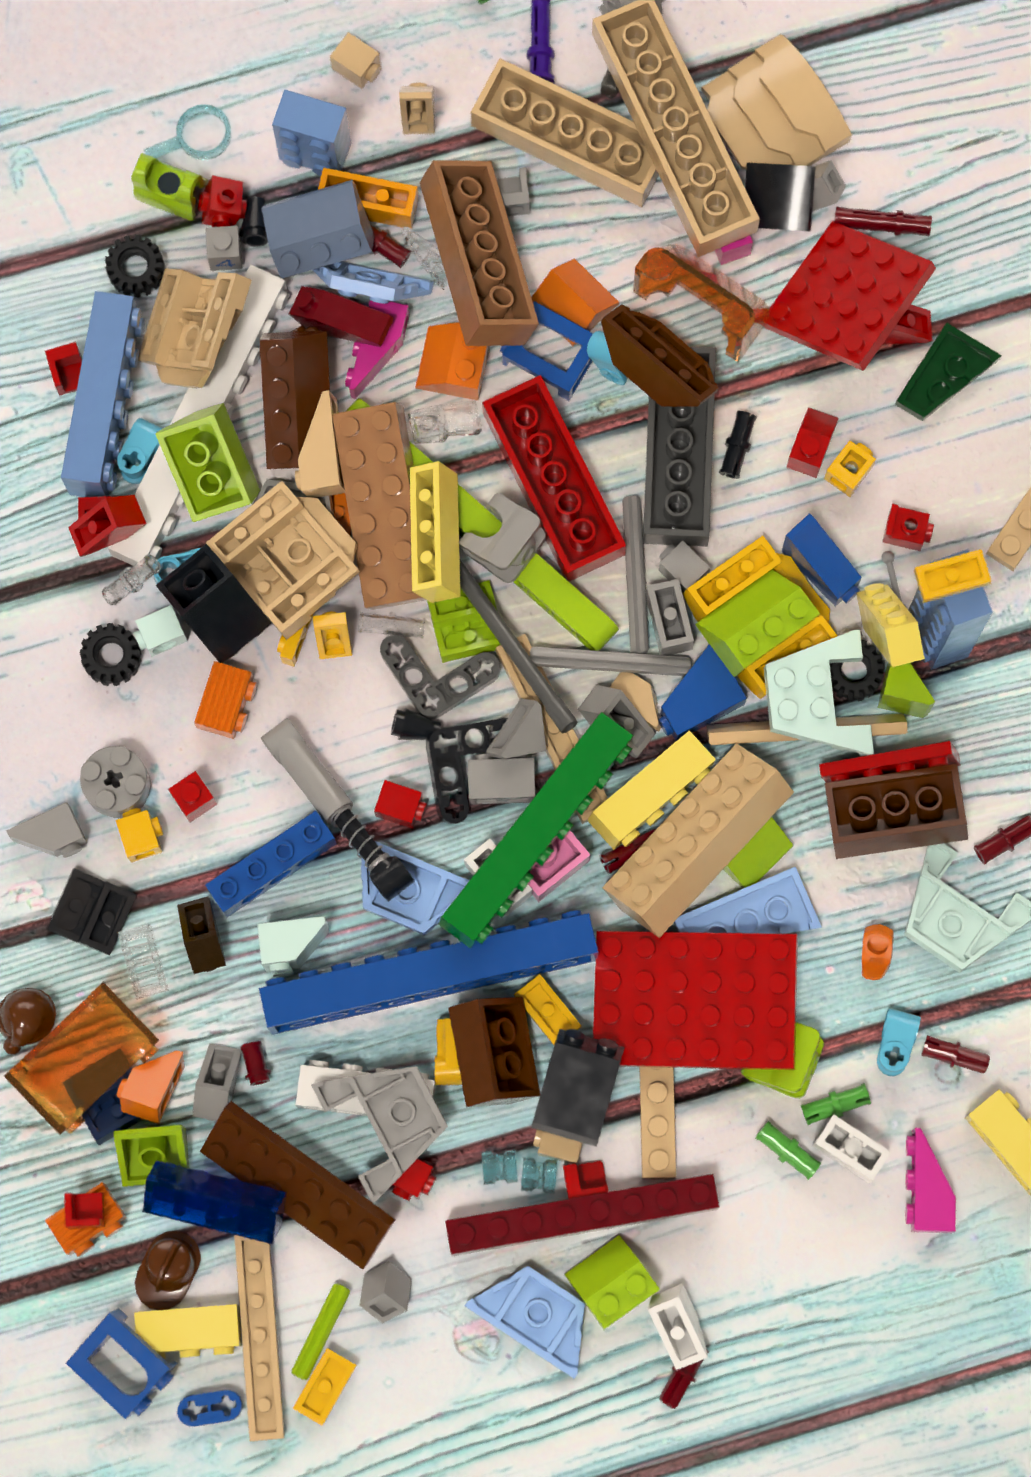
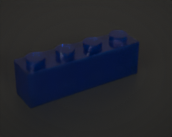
(214, 1202)

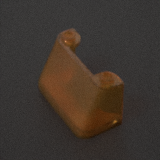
(675, 265)
(82, 1059)

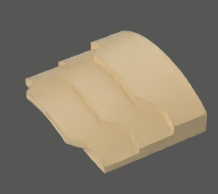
(775, 109)
(191, 324)
(287, 556)

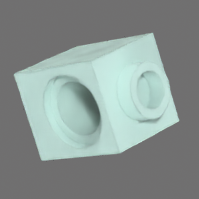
(159, 631)

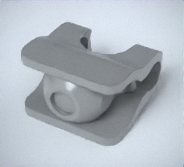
(514, 544)

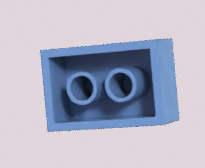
(311, 133)

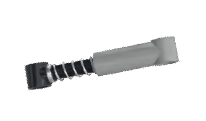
(335, 807)

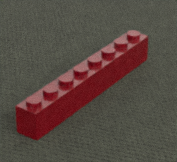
(582, 1215)

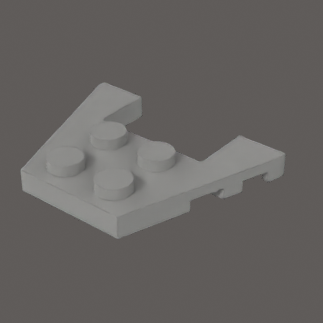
(400, 1114)

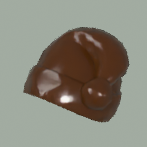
(25, 1018)

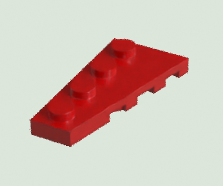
(891, 762)

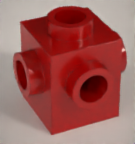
(222, 202)

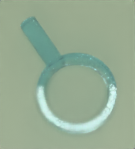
(177, 142)

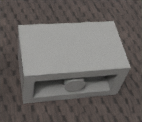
(669, 617)
(501, 780)

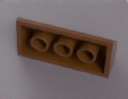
(292, 383)
(896, 811)

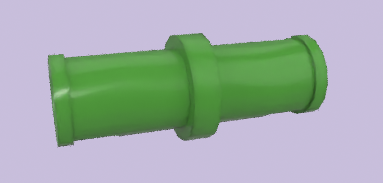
(836, 1104)
(788, 1150)

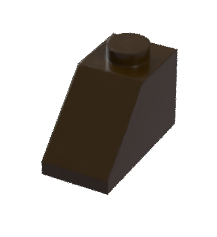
(201, 935)

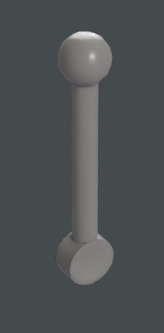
(888, 558)

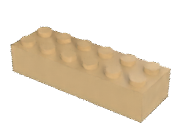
(565, 131)
(698, 840)

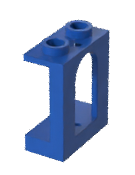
(564, 381)
(156, 1367)

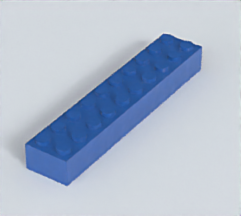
(428, 973)

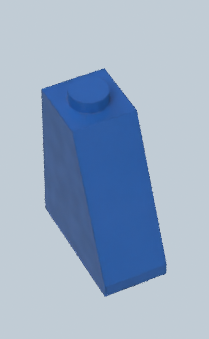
(821, 561)
(701, 697)

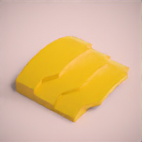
(737, 575)

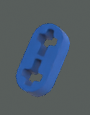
(208, 1400)

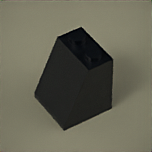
(213, 604)
(578, 1086)

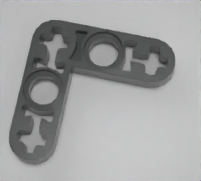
(440, 688)

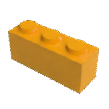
(382, 199)

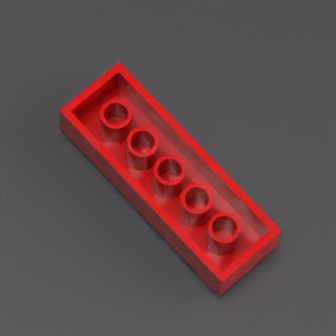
(554, 478)

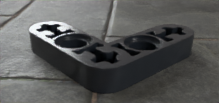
(452, 759)

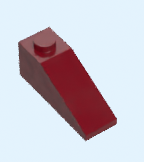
(340, 317)

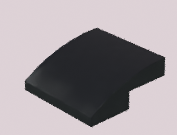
(781, 195)
(91, 911)

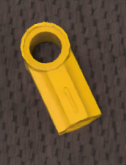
(446, 1062)

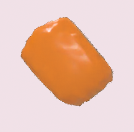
(877, 951)

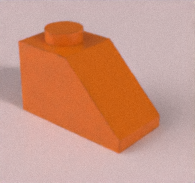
(151, 1087)

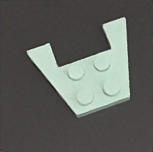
(802, 695)
(951, 923)

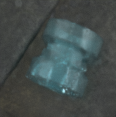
(499, 1167)
(539, 1175)

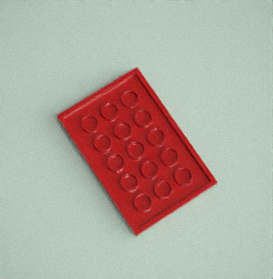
(698, 999)

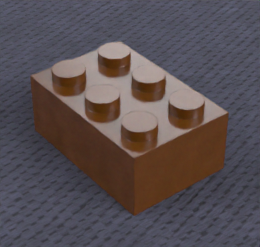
(494, 1051)

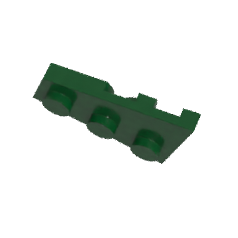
(945, 371)

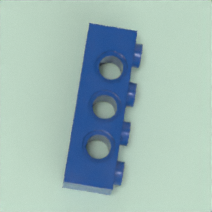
(271, 864)

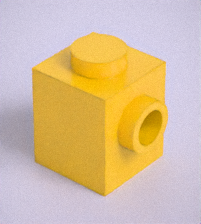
(139, 834)

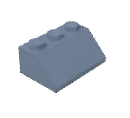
(317, 229)

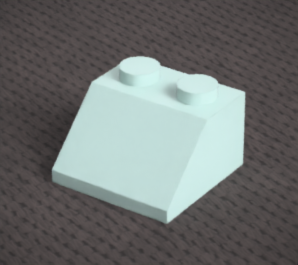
(290, 943)

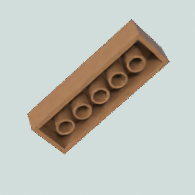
(478, 253)
(377, 490)

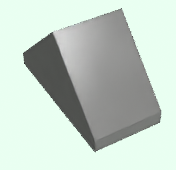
(521, 732)

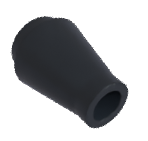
(253, 225)
(412, 726)

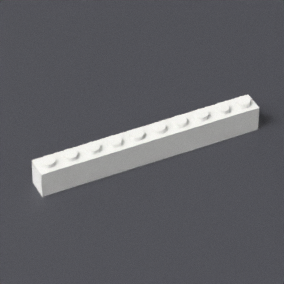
(158, 491)

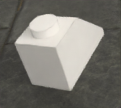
(678, 1326)

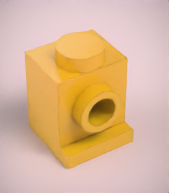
(855, 455)

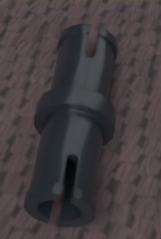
(738, 444)

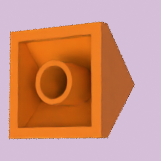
(575, 295)

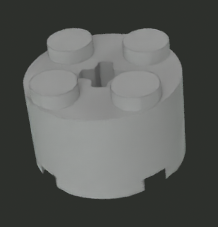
(98, 787)

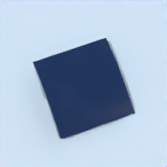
(106, 1116)

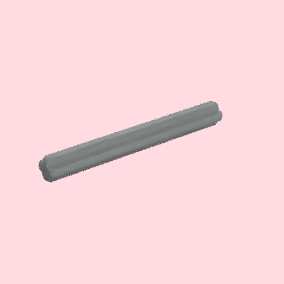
(635, 575)
(610, 661)

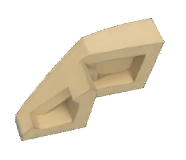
(640, 695)

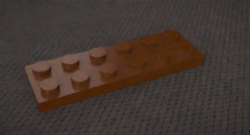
(312, 1193)

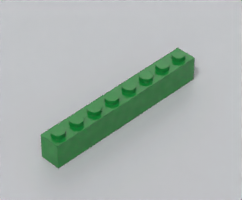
(535, 831)

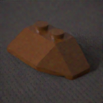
(657, 359)

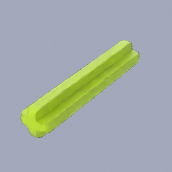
(320, 1331)

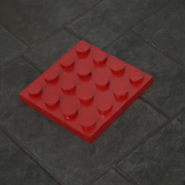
(848, 295)

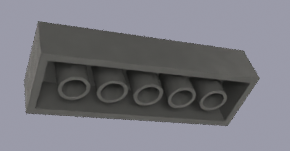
(679, 470)

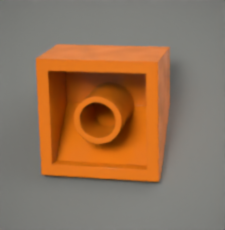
(450, 365)

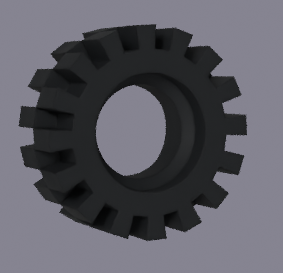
(129, 248)
(104, 636)
(865, 687)

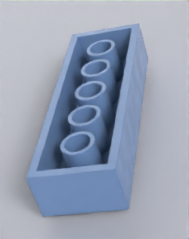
(102, 395)
(950, 624)

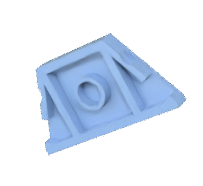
(372, 282)
(422, 902)
(536, 1316)

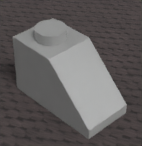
(622, 711)
(51, 832)
(216, 1081)

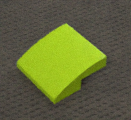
(460, 627)

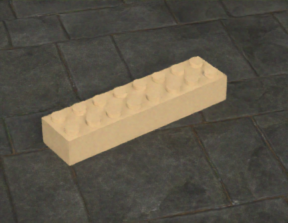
(675, 126)

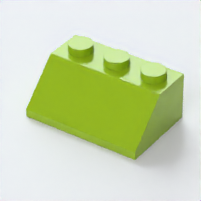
(208, 463)
(757, 621)

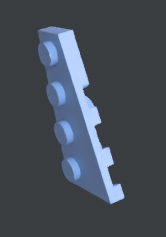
(765, 907)

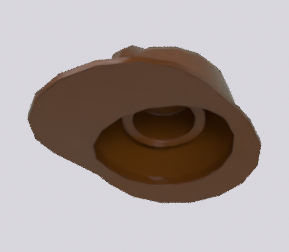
(167, 1270)

